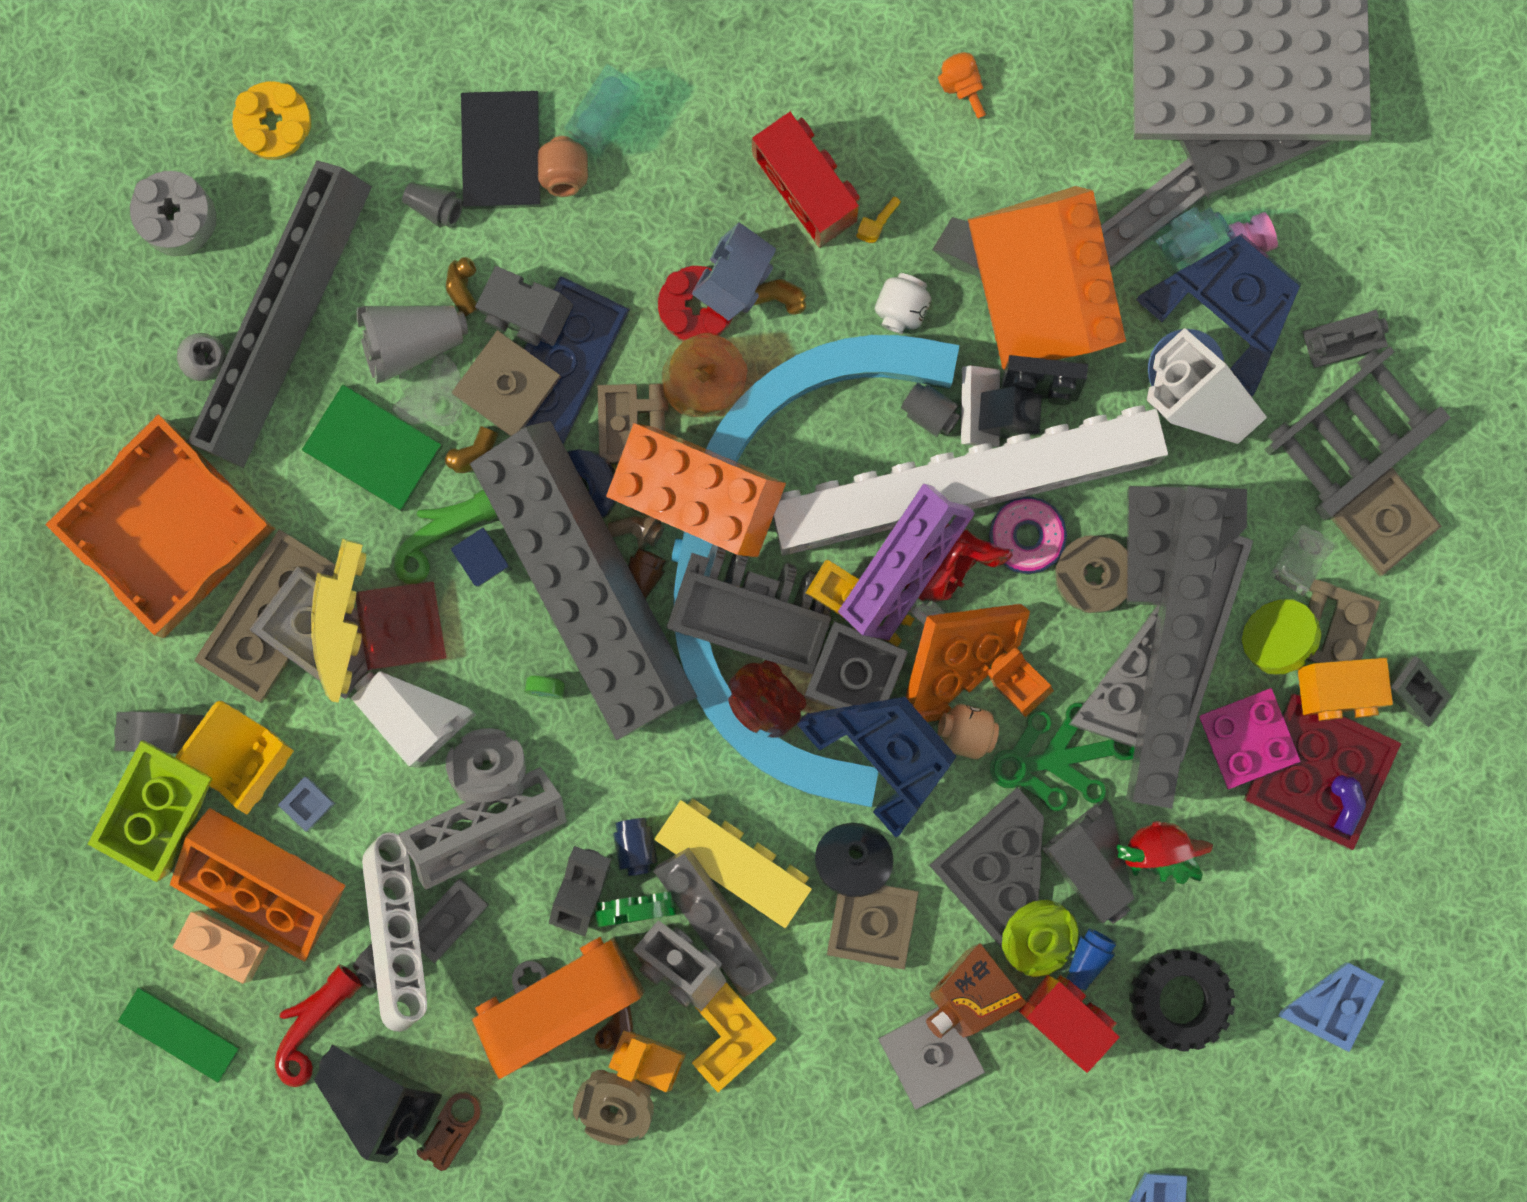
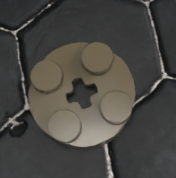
(1071, 572)
(608, 1089)

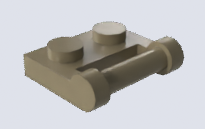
(1349, 623)

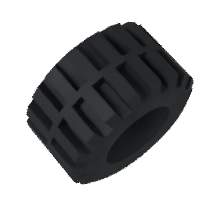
(1215, 1008)

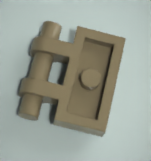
(619, 410)

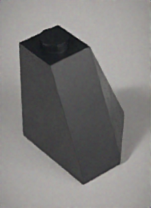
(374, 1102)

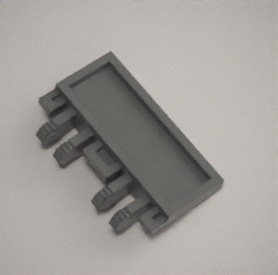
(753, 616)

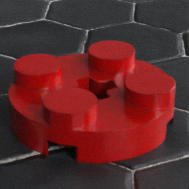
(679, 318)

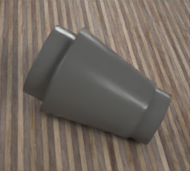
(434, 204)

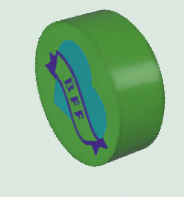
(544, 687)

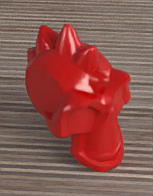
(958, 562)

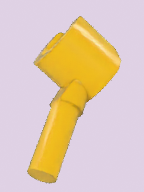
(869, 229)

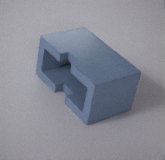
(740, 265)

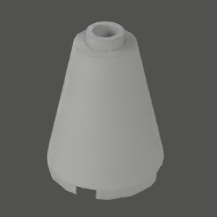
(407, 336)

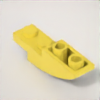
(331, 635)

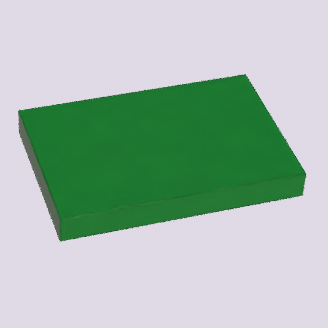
(372, 447)

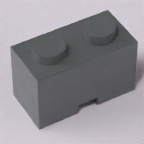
(531, 310)

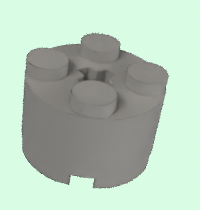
(155, 200)

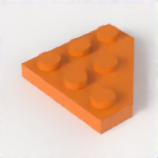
(955, 649)

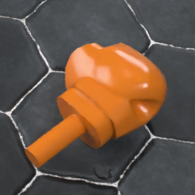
(962, 77)

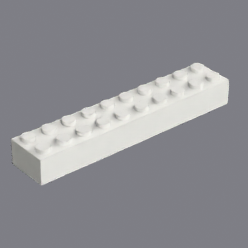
(974, 480)

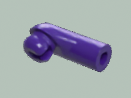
(1353, 803)

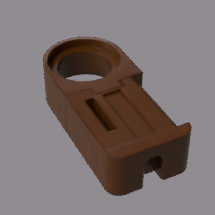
(449, 1134)

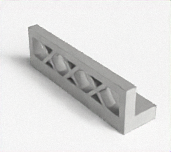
(489, 833)

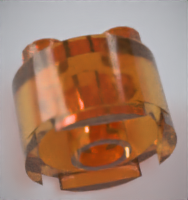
(725, 379)

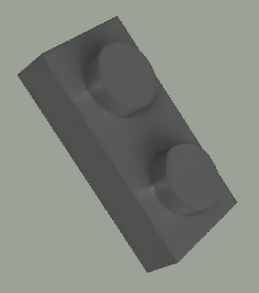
(449, 919)

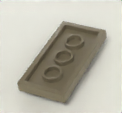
(236, 651)

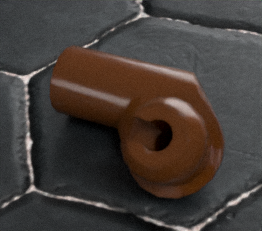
(610, 1034)

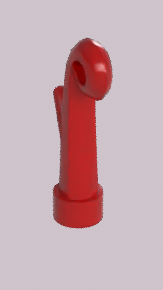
(311, 1013)

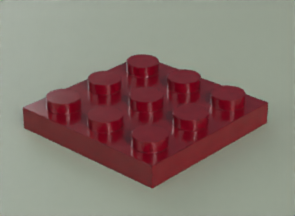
(1326, 751)

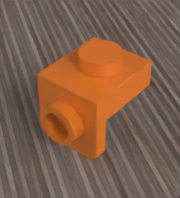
(1019, 681)

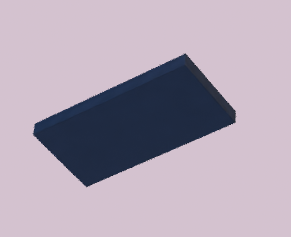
(577, 354)

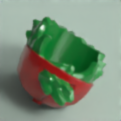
(1165, 852)

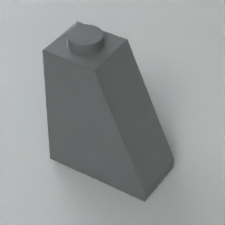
(1090, 862)

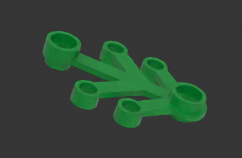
(1054, 759)

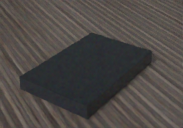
(500, 149)

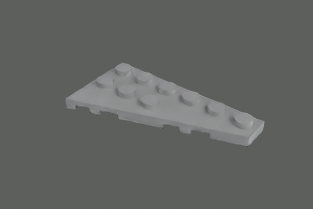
(1117, 700)

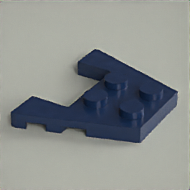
(1243, 291)
(895, 743)

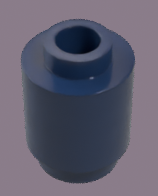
(635, 846)

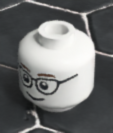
(903, 303)

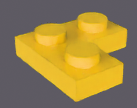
(740, 1039)

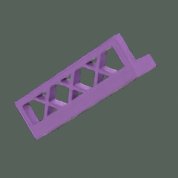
(902, 562)

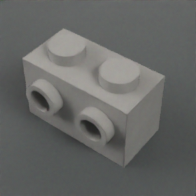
(671, 958)

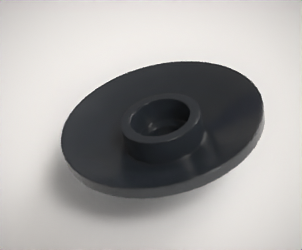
(850, 875)

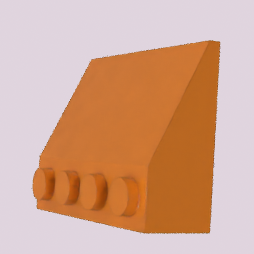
(1048, 277)

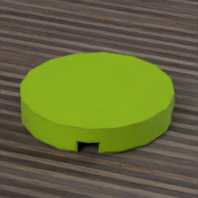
(1281, 636)
(1040, 938)

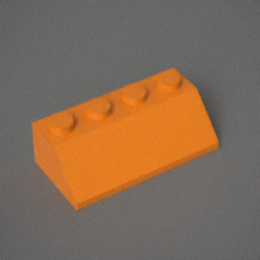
(256, 884)

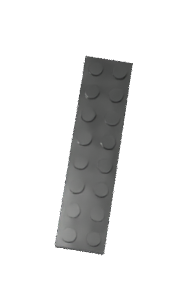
(583, 579)

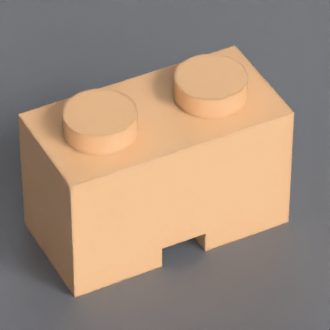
(220, 946)

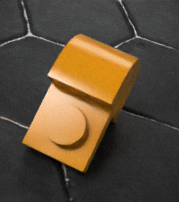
(646, 1061)

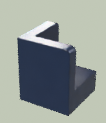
(480, 557)

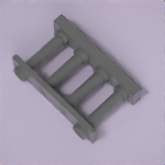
(1391, 445)

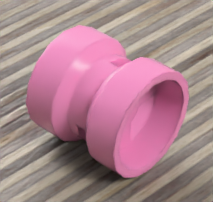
(1259, 231)

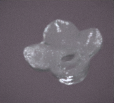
(426, 389)

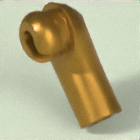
(457, 284)

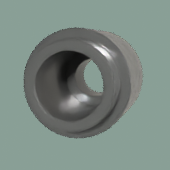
(931, 410)

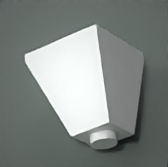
(1201, 391)
(409, 716)

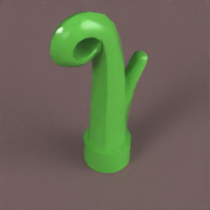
(445, 523)

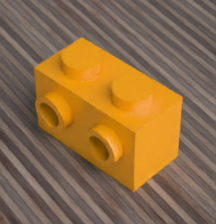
(1345, 687)

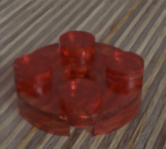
(783, 703)

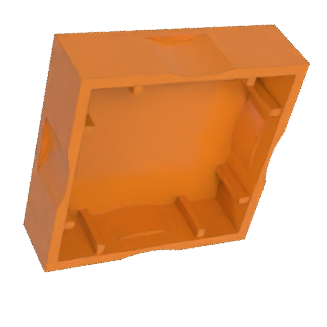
(160, 527)

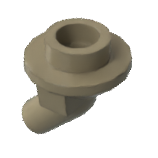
(647, 529)

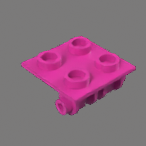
(1249, 738)

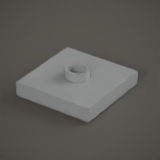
(928, 1063)

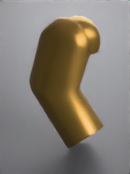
(784, 292)
(460, 459)

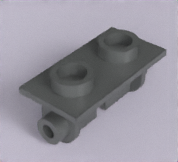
(1346, 338)

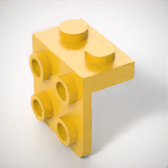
(236, 754)

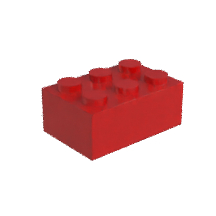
(806, 178)
(1075, 1028)

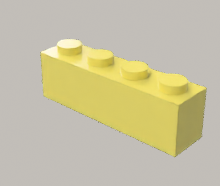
(735, 864)

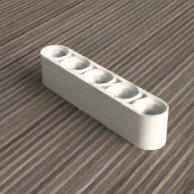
(387, 948)

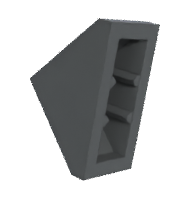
(1418, 690)

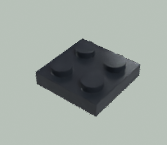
(1052, 379)

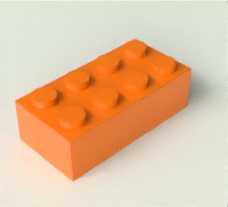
(696, 490)

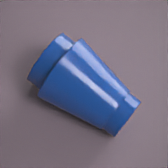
(1090, 958)

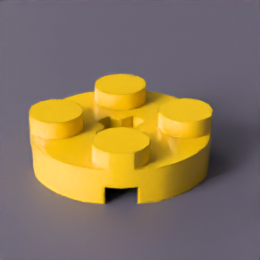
(253, 107)

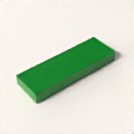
(179, 1034)

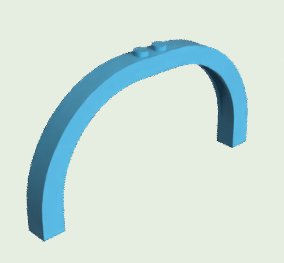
(837, 361)

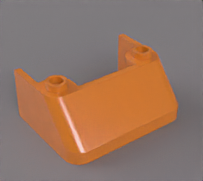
(557, 1007)

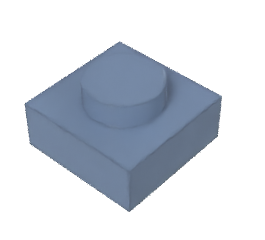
(306, 804)

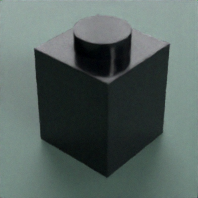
(1010, 412)

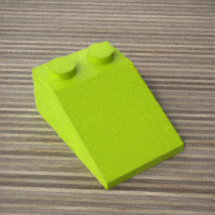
(151, 812)

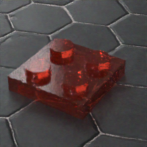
(400, 625)

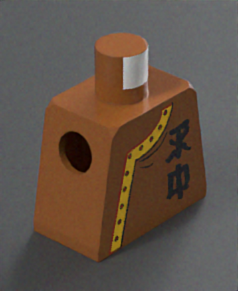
(972, 995)

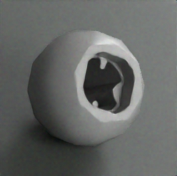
(192, 356)

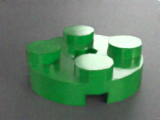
(635, 909)

